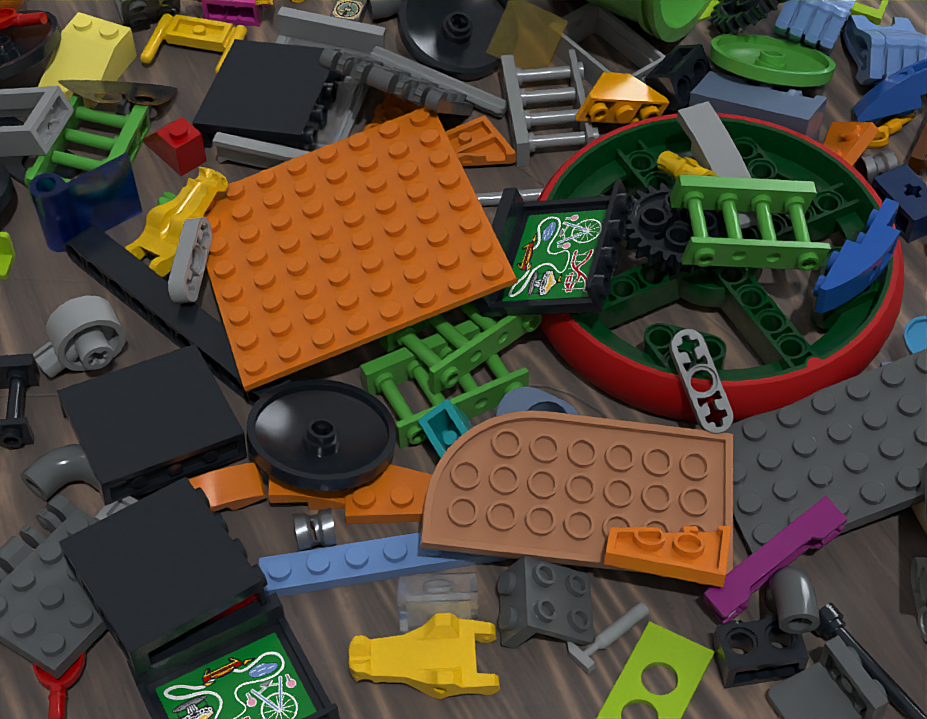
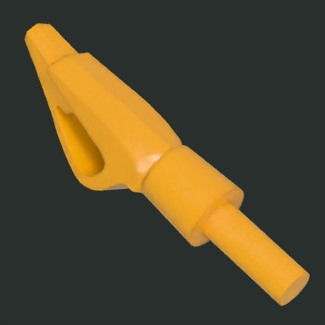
(889, 128)

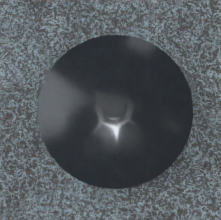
(452, 35)
(27, 45)
(321, 434)

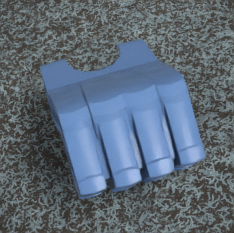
(814, 22)
(882, 49)

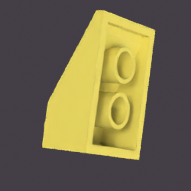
(89, 51)

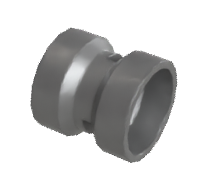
(873, 166)
(323, 528)

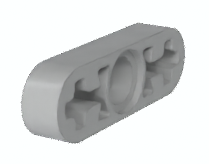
(190, 260)
(716, 385)

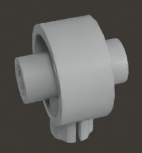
(81, 336)

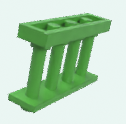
(133, 126)
(748, 195)
(469, 354)
(402, 365)

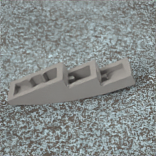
(714, 148)

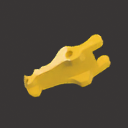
(167, 220)
(431, 658)

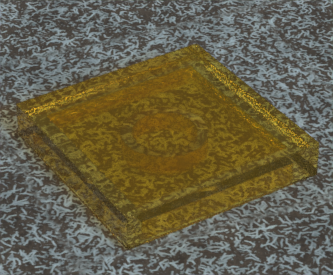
(527, 34)

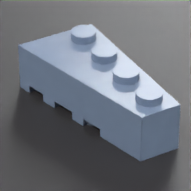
(737, 97)

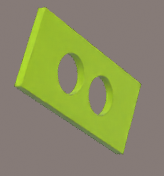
(666, 649)

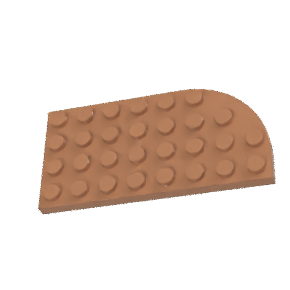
(562, 480)

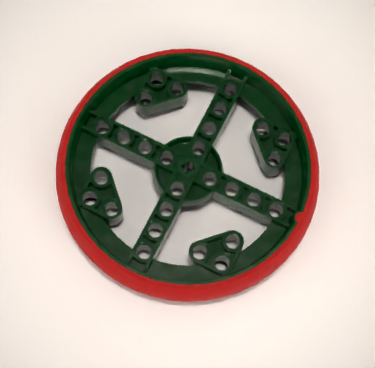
(792, 365)

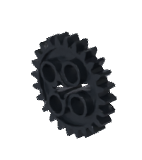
(737, 14)
(664, 231)

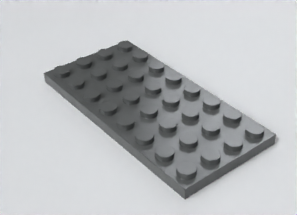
(847, 441)

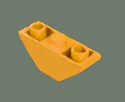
(621, 100)

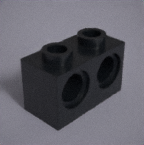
(679, 74)
(763, 660)

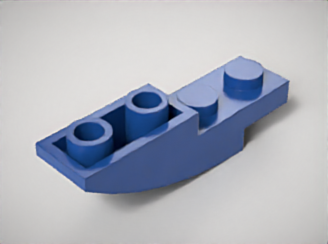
(894, 95)
(859, 261)

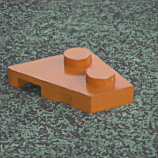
(850, 139)
(480, 144)

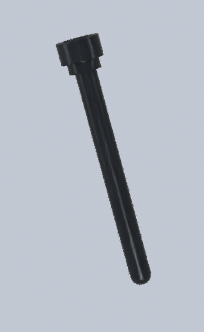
(832, 626)

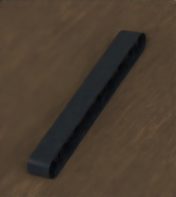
(149, 298)

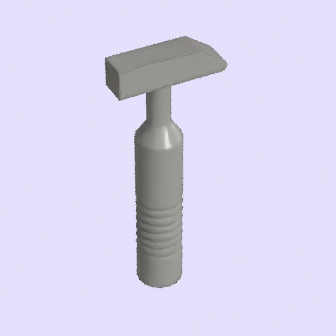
(607, 636)

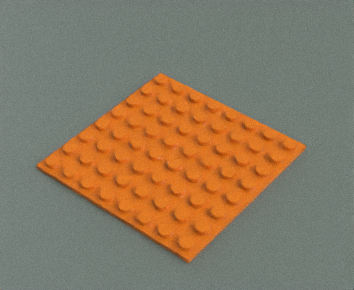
(348, 247)

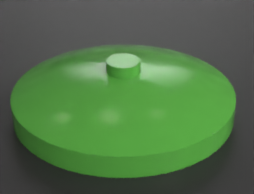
(771, 60)

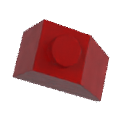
(178, 146)

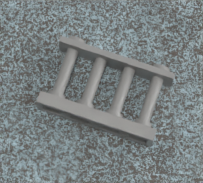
(522, 119)

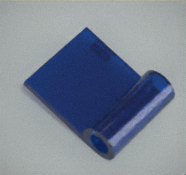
(96, 198)

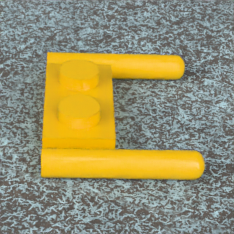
(193, 33)

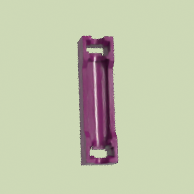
(810, 530)

